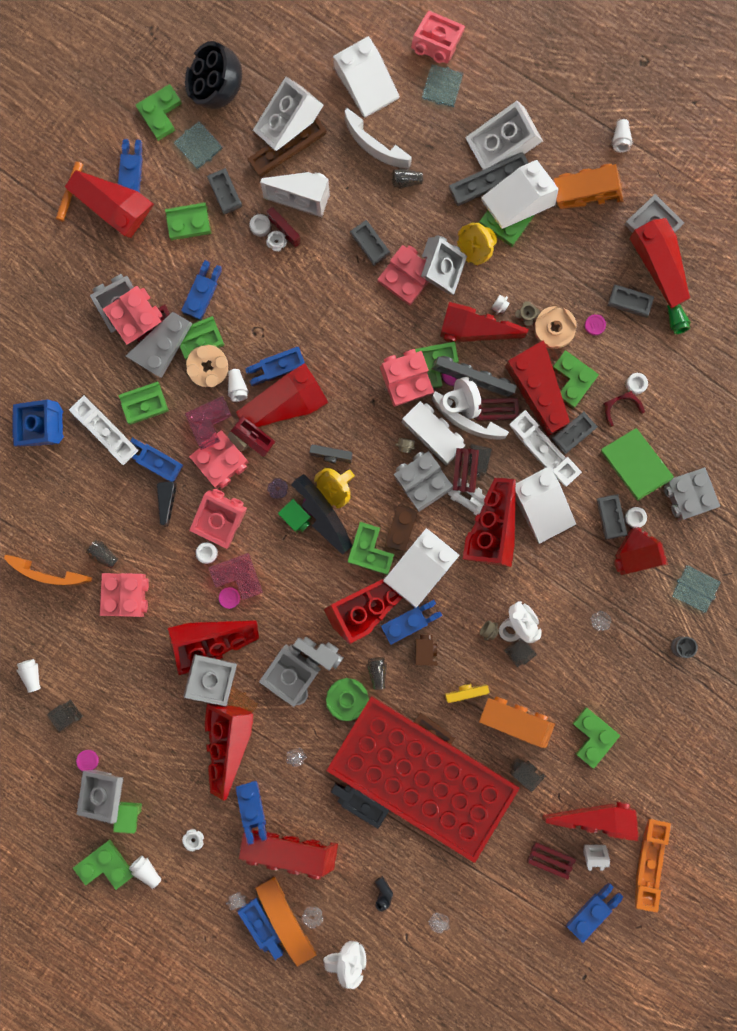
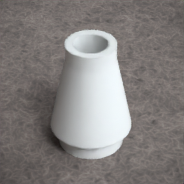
(622, 137)
(236, 386)
(29, 674)
(144, 871)

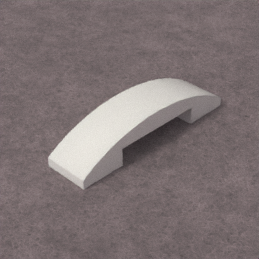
(395, 157)
(103, 430)
(492, 431)
(543, 449)

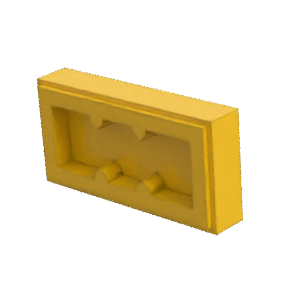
(466, 692)

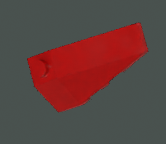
(114, 203)
(494, 530)

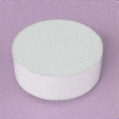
(260, 225)
(636, 383)
(635, 517)
(206, 553)

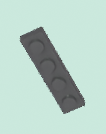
(485, 180)
(481, 379)

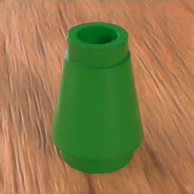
(678, 320)

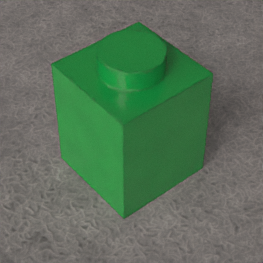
(295, 516)

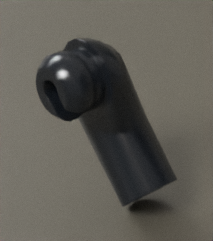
(385, 894)

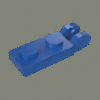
(130, 166)
(201, 292)
(276, 366)
(157, 461)
(408, 623)
(251, 810)
(593, 913)

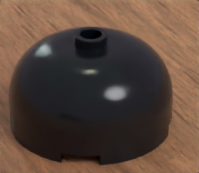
(213, 76)

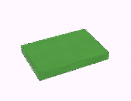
(637, 464)

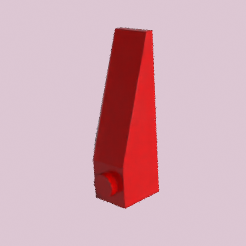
(661, 255)
(464, 325)
(288, 398)
(639, 552)
(361, 611)
(209, 640)
(228, 737)
(612, 819)

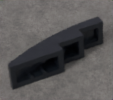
(327, 521)

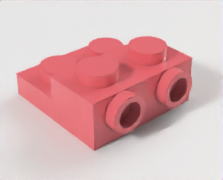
(437, 37)
(404, 274)
(133, 314)
(406, 377)
(220, 461)
(218, 518)
(123, 595)

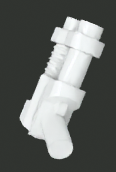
(474, 504)

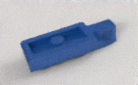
(261, 927)

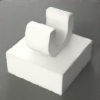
(596, 856)

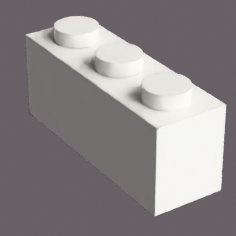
(433, 432)

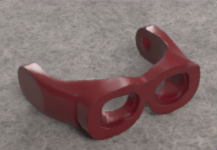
(630, 396)

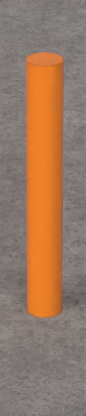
(67, 196)

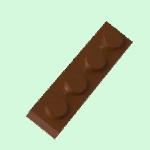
(268, 158)

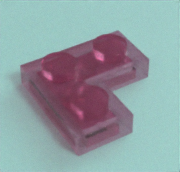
(204, 417)
(239, 570)

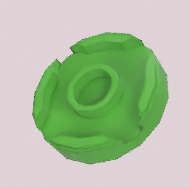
(346, 699)

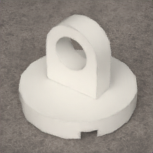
(466, 398)
(524, 623)
(347, 964)

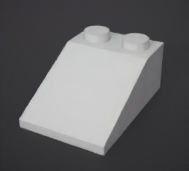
(365, 76)
(287, 114)
(504, 136)
(300, 191)
(521, 195)
(544, 505)
(421, 568)

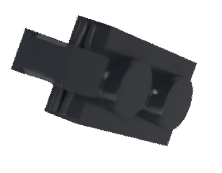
(360, 805)

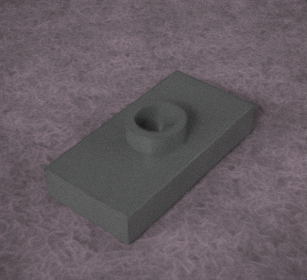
(224, 191)
(370, 242)
(630, 301)
(574, 432)
(330, 454)
(611, 517)

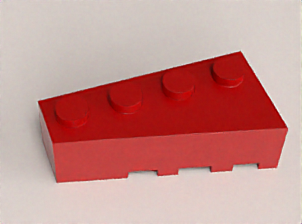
(539, 387)
(290, 854)

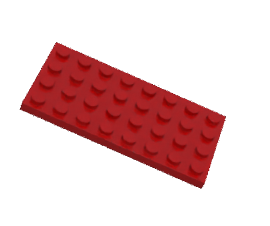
(423, 779)

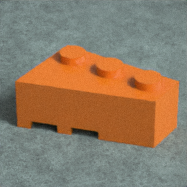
(589, 186)
(517, 722)

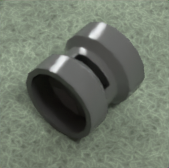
(687, 645)

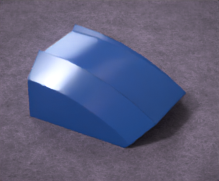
(37, 423)

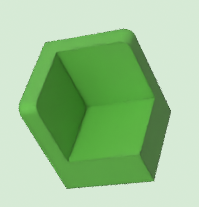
(127, 817)

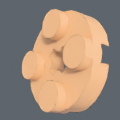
(557, 316)
(210, 377)

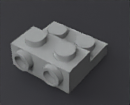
(443, 264)
(106, 295)
(422, 480)
(691, 494)
(324, 655)
(290, 674)
(99, 796)

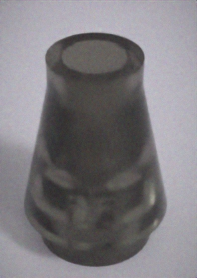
(404, 178)
(100, 552)
(377, 671)

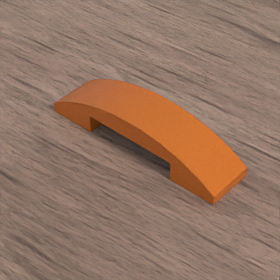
(23, 566)
(650, 865)
(284, 922)

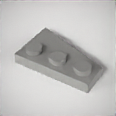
(161, 345)

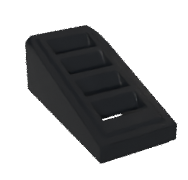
(166, 495)

